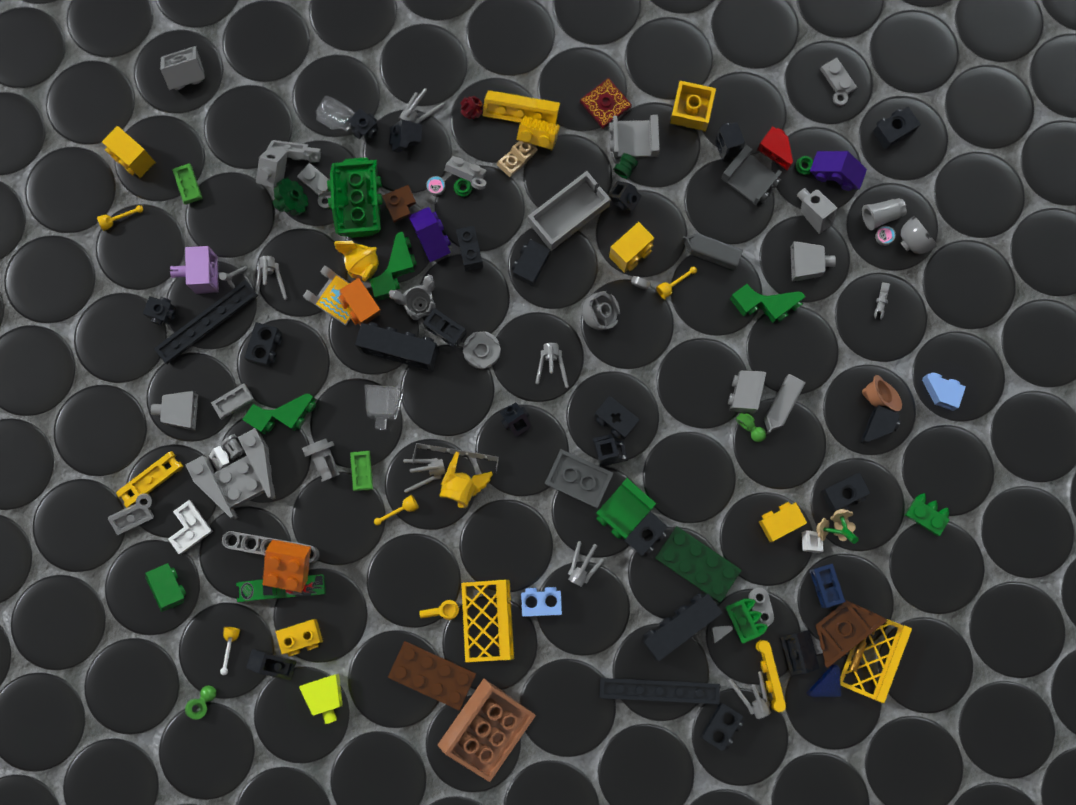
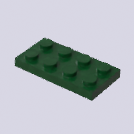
(698, 564)

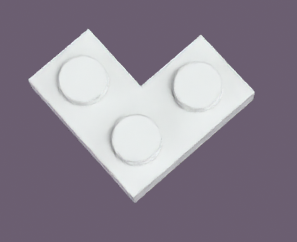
(194, 528)

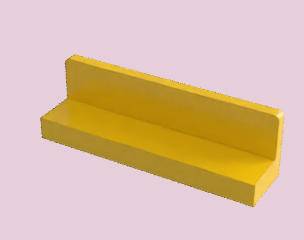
(515, 107)

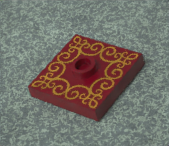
(605, 103)

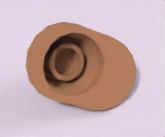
(882, 394)

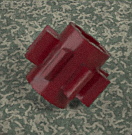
(471, 107)

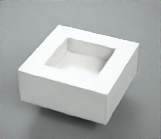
(219, 458)
(811, 542)

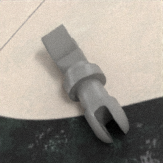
(882, 300)

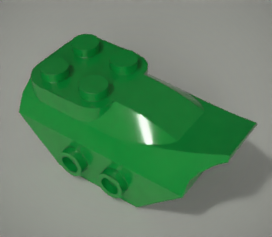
(355, 197)

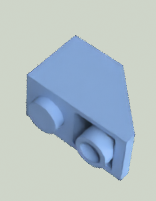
(944, 392)

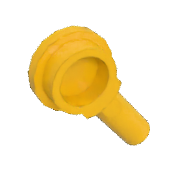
(448, 610)

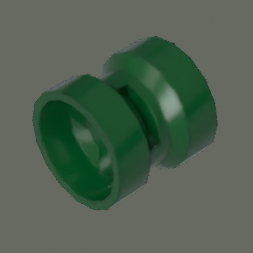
(625, 166)

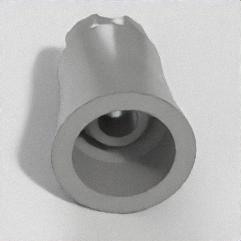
(883, 212)

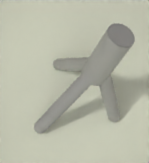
(227, 277)

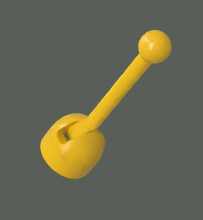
(106, 221)
(665, 289)
(408, 504)

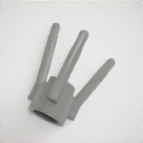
(410, 114)
(267, 266)
(550, 353)
(435, 468)
(579, 575)
(760, 705)

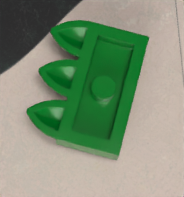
(927, 515)
(745, 620)

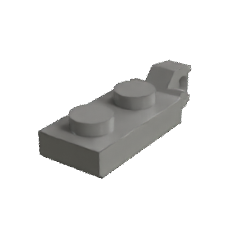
(298, 151)

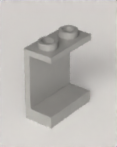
(635, 137)

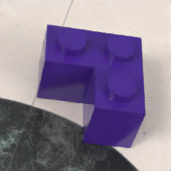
(840, 167)
(429, 231)

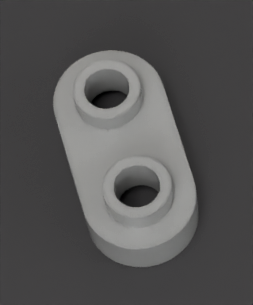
(762, 606)

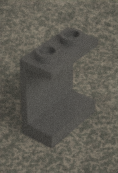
(750, 177)

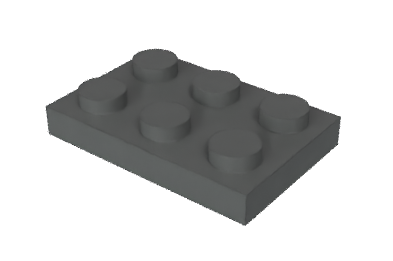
(578, 478)

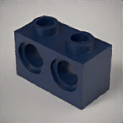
(827, 586)

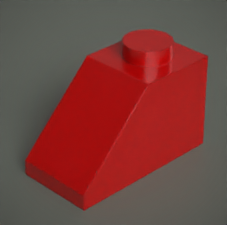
(777, 147)

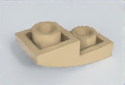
(516, 158)

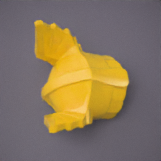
(359, 259)
(460, 485)

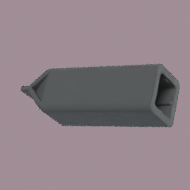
(713, 250)

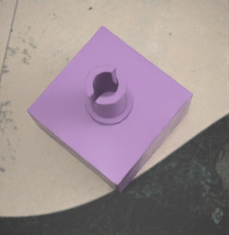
(200, 270)

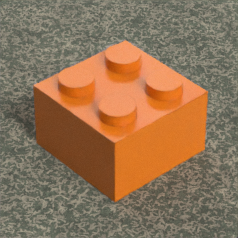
(359, 302)
(286, 565)

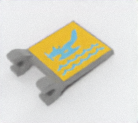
(329, 296)

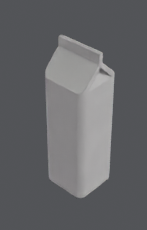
(783, 403)

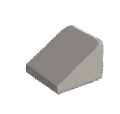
(719, 632)

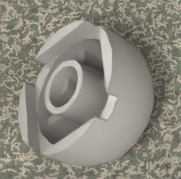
(916, 237)
(600, 311)

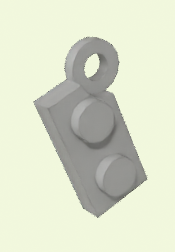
(839, 80)
(467, 171)
(316, 182)
(132, 516)

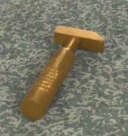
(858, 655)

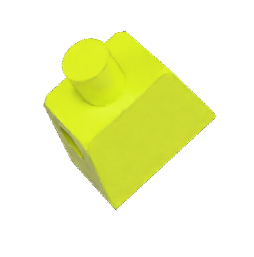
(323, 697)

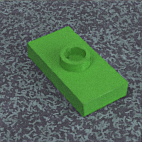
(187, 183)
(361, 471)

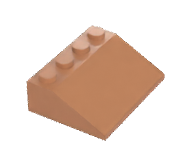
(486, 730)

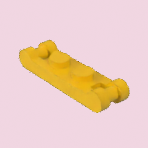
(149, 478)
(773, 684)

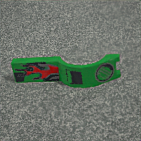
(256, 590)

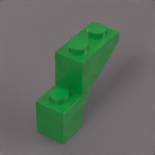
(400, 264)
(773, 306)
(290, 414)

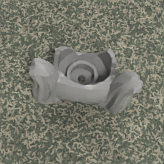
(415, 296)

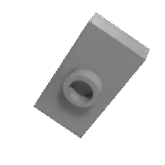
(232, 401)

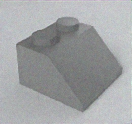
(182, 68)
(747, 391)

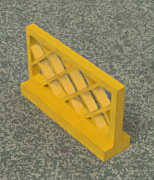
(504, 621)
(889, 668)

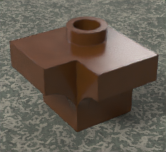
(399, 202)

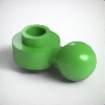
(747, 422)
(207, 694)

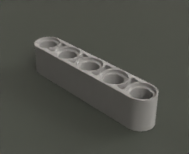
(261, 544)

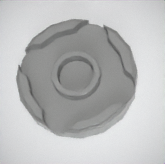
(481, 350)

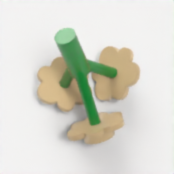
(843, 528)

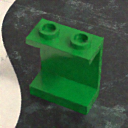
(625, 509)

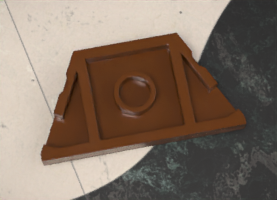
(846, 629)

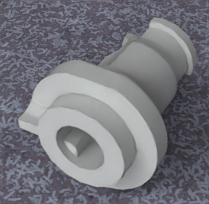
(322, 458)

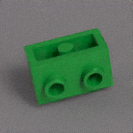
(165, 587)

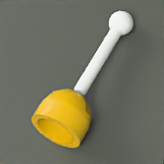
(230, 634)

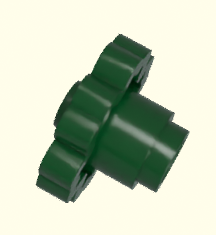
(290, 197)

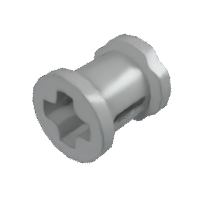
(232, 446)

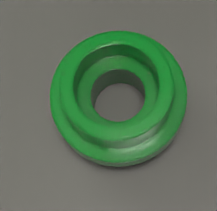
(804, 160)
(462, 182)

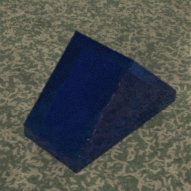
(828, 684)

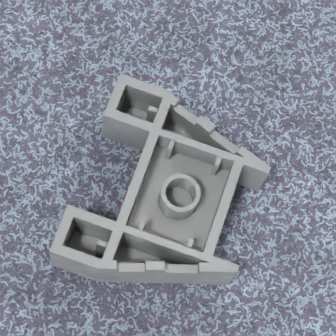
(239, 480)

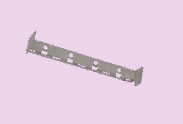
(452, 451)

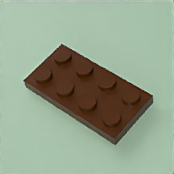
(432, 675)

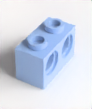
(541, 608)

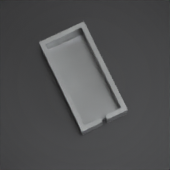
(569, 210)

